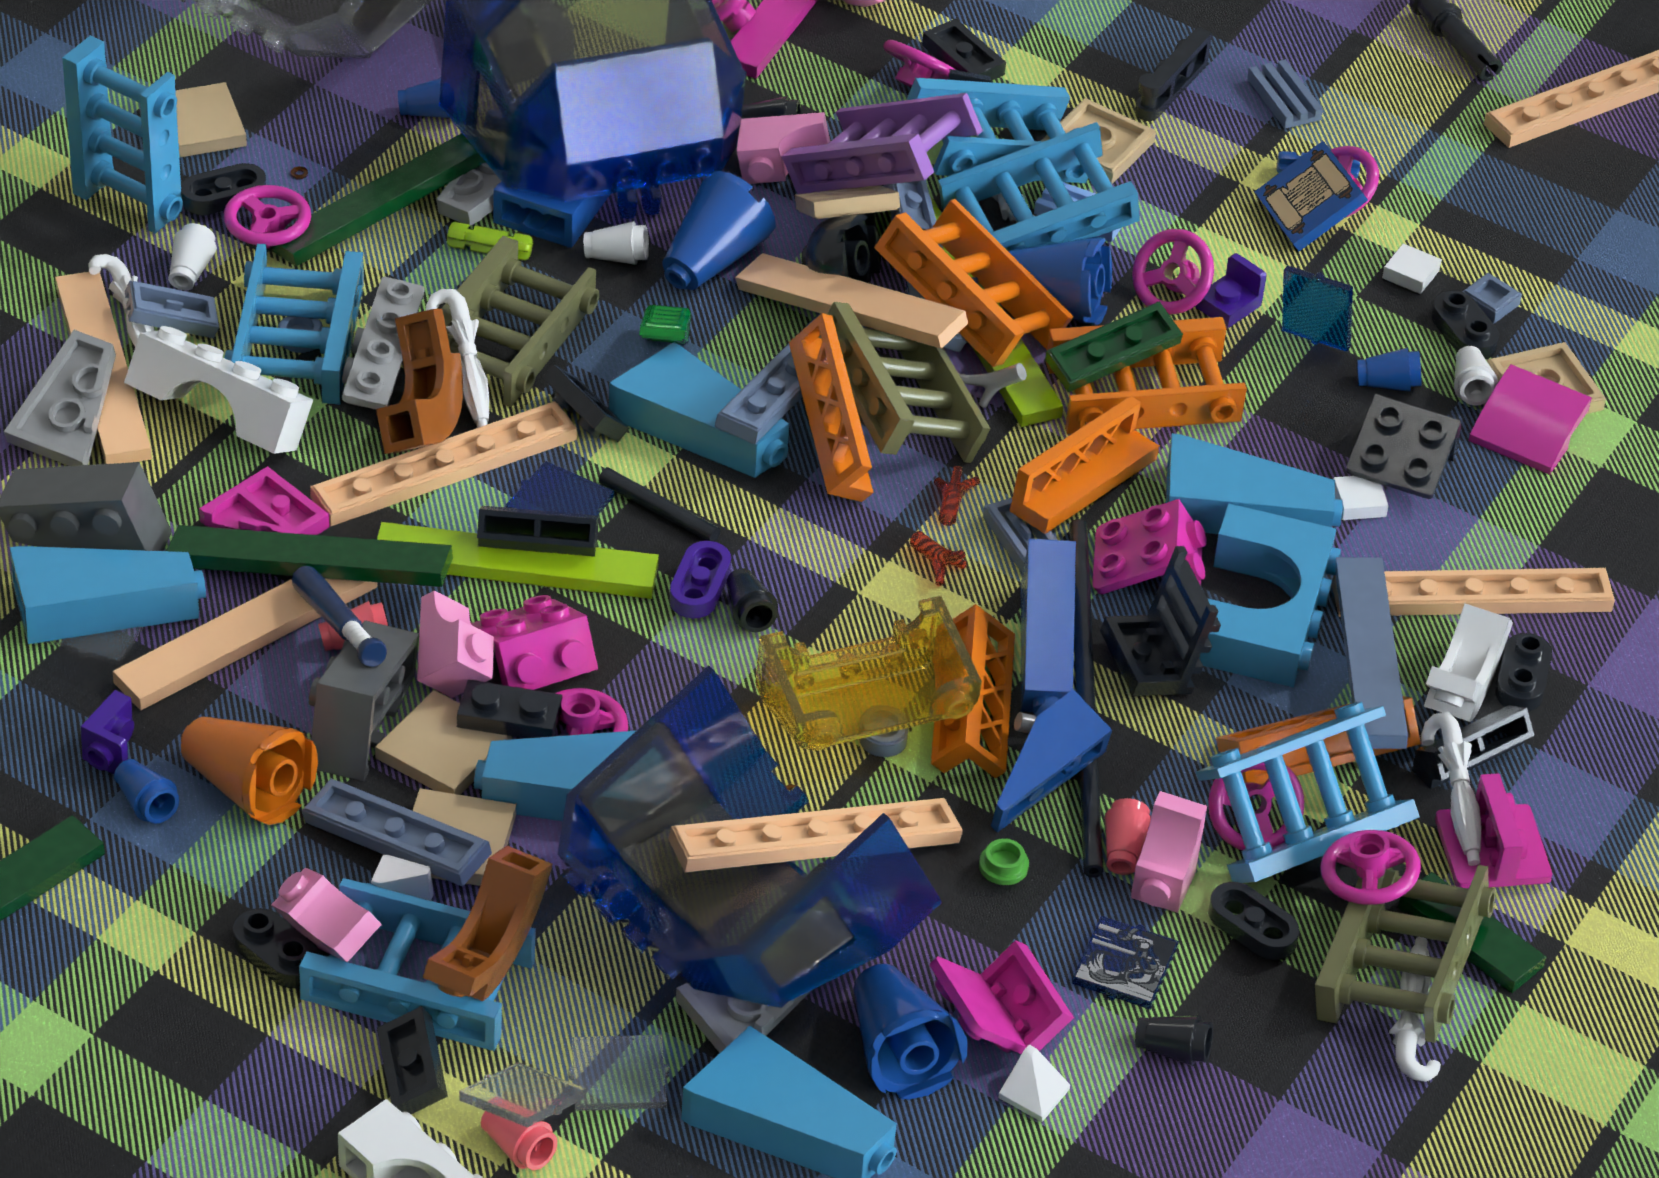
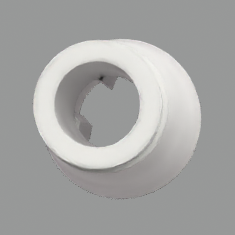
(618, 243)
(190, 255)
(1473, 376)

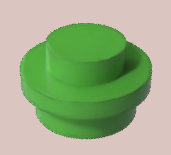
(1004, 862)

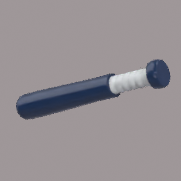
(336, 613)

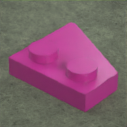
(267, 505)

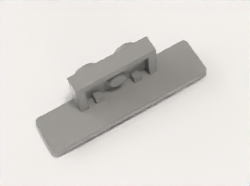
(377, 346)

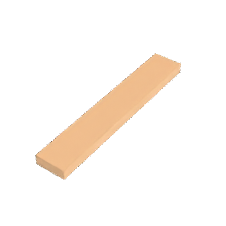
(1575, 101)
(873, 305)
(121, 423)
(443, 463)
(1497, 591)
(223, 641)
(807, 834)

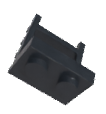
(1164, 647)

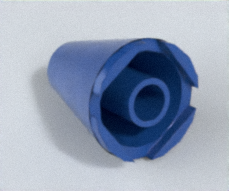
(717, 230)
(1073, 273)
(905, 1034)

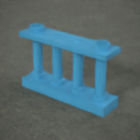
(1000, 106)
(92, 142)
(1071, 220)
(332, 341)
(1300, 841)
(387, 996)

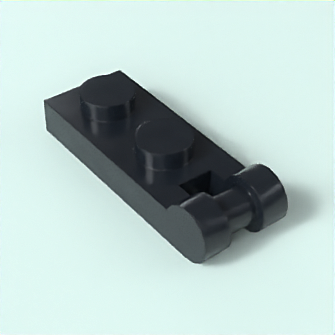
(1173, 75)

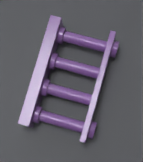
(881, 144)

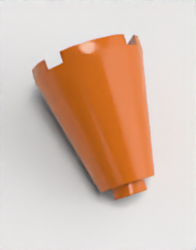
(253, 764)

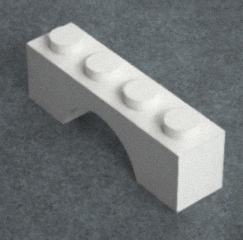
(264, 410)
(394, 1146)

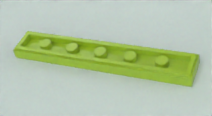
(608, 572)

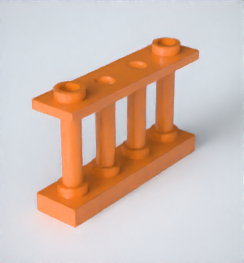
(947, 281)
(1172, 404)

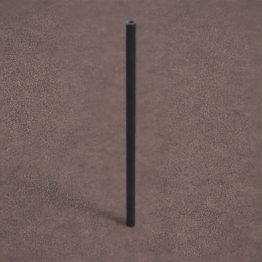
(1086, 689)

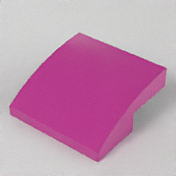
(1530, 419)

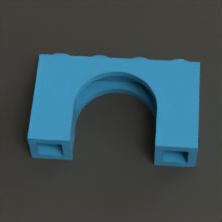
(1296, 558)

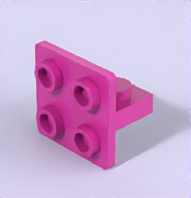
(1508, 840)

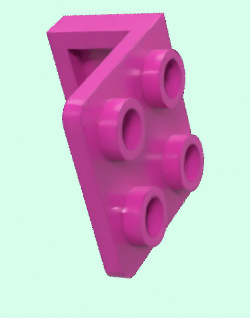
(1142, 546)
(539, 642)
(1007, 1002)

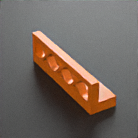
(832, 410)
(1082, 467)
(960, 738)
(1298, 760)

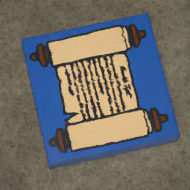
(1311, 196)

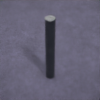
(659, 505)

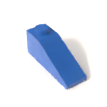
(1059, 745)

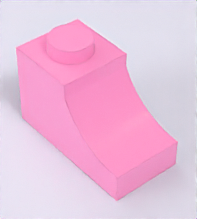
(768, 138)
(451, 647)
(1169, 852)
(324, 914)

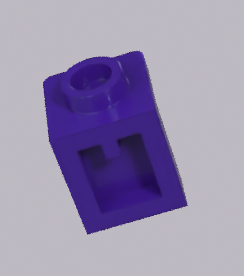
(1236, 292)
(107, 733)

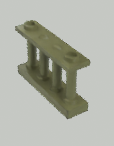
(484, 292)
(885, 405)
(1353, 951)

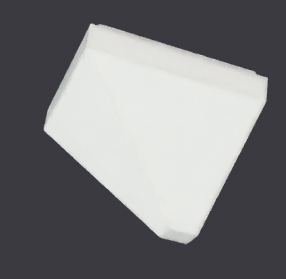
(404, 877)
(1034, 1085)

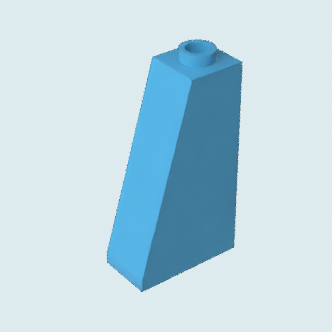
(679, 402)
(1212, 476)
(101, 590)
(542, 770)
(788, 1110)

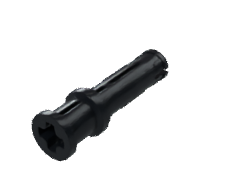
(1446, 21)

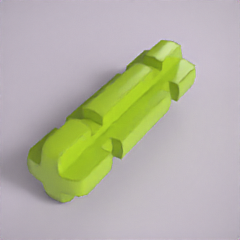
(484, 238)

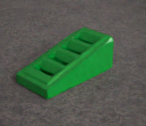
(666, 324)

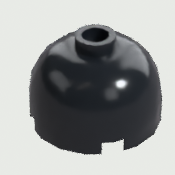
(844, 248)

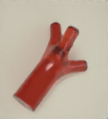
(952, 495)
(937, 555)

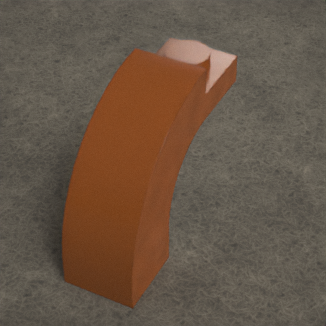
(431, 388)
(495, 927)

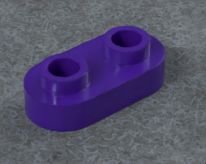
(700, 579)

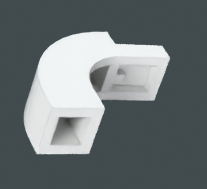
(1469, 663)

